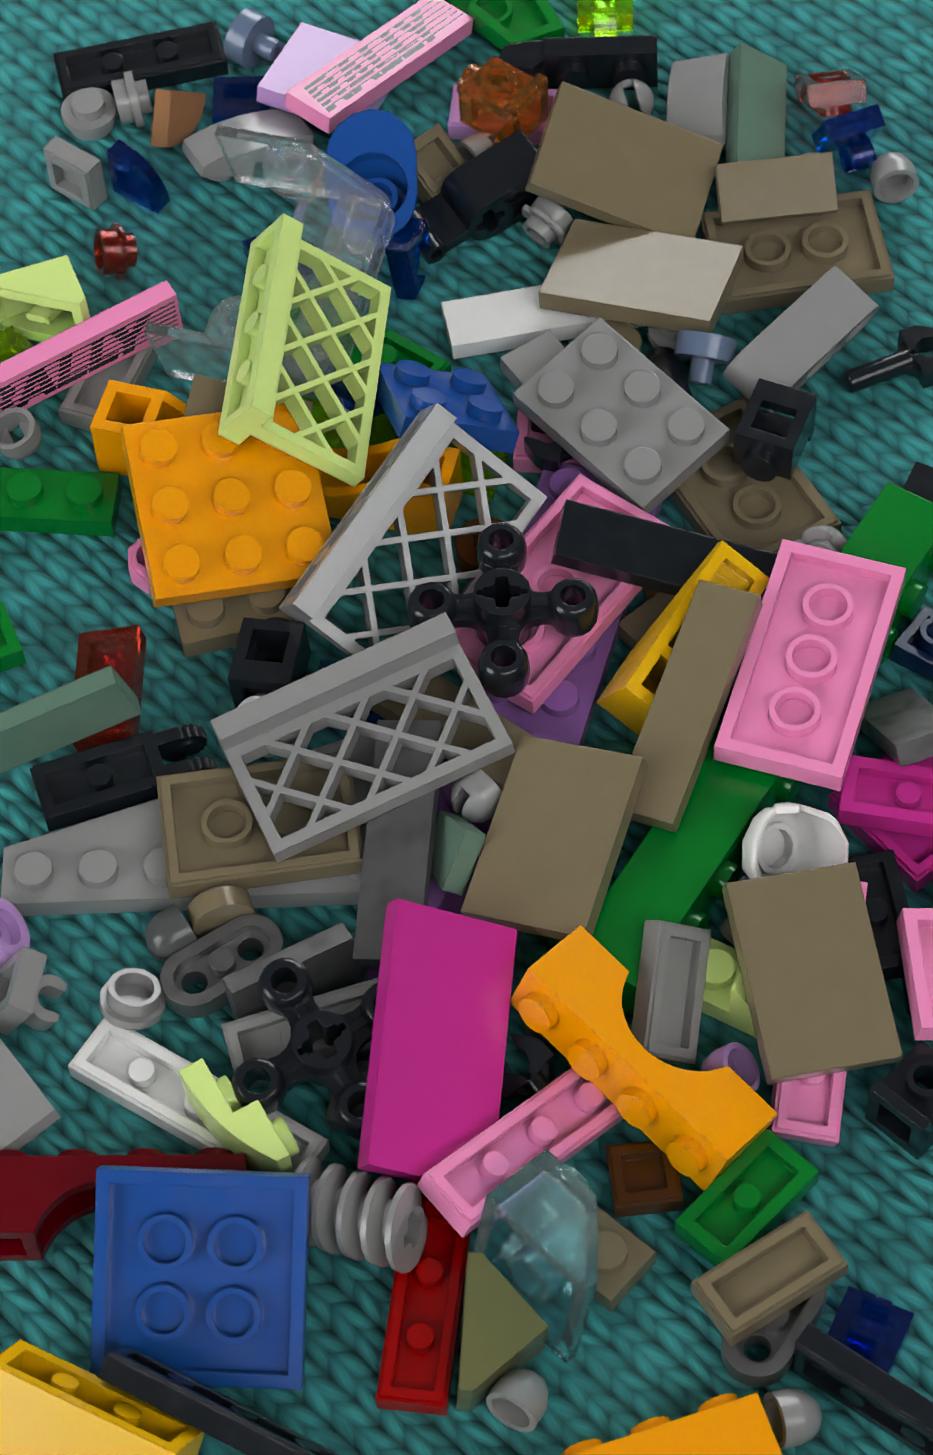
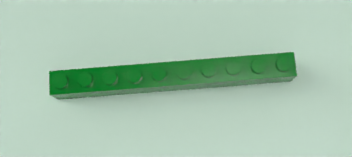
(684, 872)

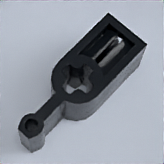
(480, 197)

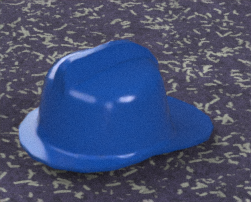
(384, 154)

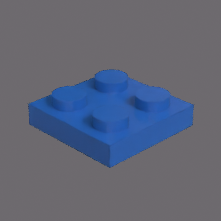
(465, 393)

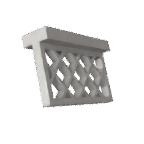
(381, 506)
(351, 689)

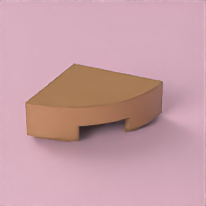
(175, 116)

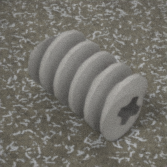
(365, 1217)

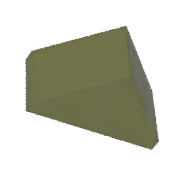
(496, 1331)

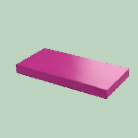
(435, 1037)

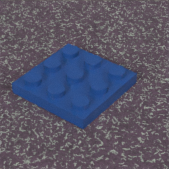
(203, 1272)

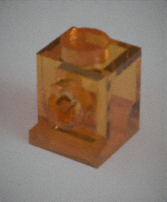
(502, 99)

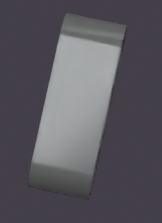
(804, 335)

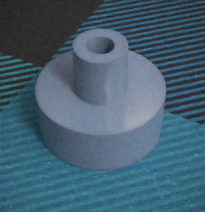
(251, 39)
(704, 352)

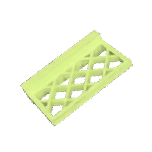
(265, 326)

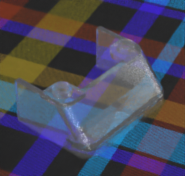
(339, 216)

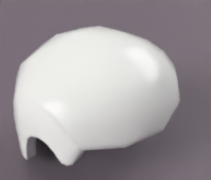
(792, 840)

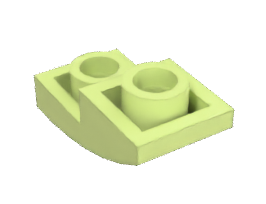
(238, 1128)

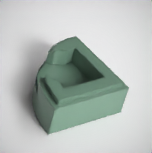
(455, 851)

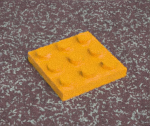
(220, 512)

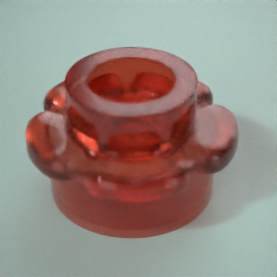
(114, 250)

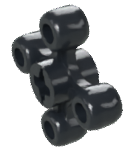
(506, 609)
(299, 1060)

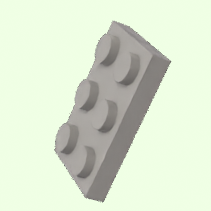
(621, 417)

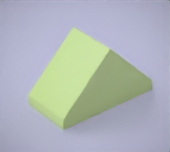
(42, 299)

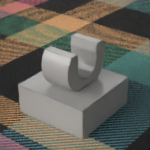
(19, 990)

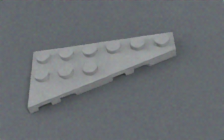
(121, 866)

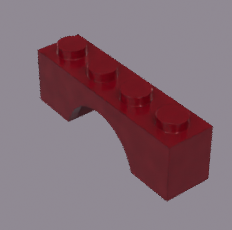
(53, 1191)

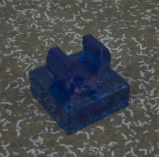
(851, 136)
(872, 1327)

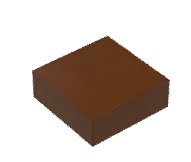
(642, 1180)

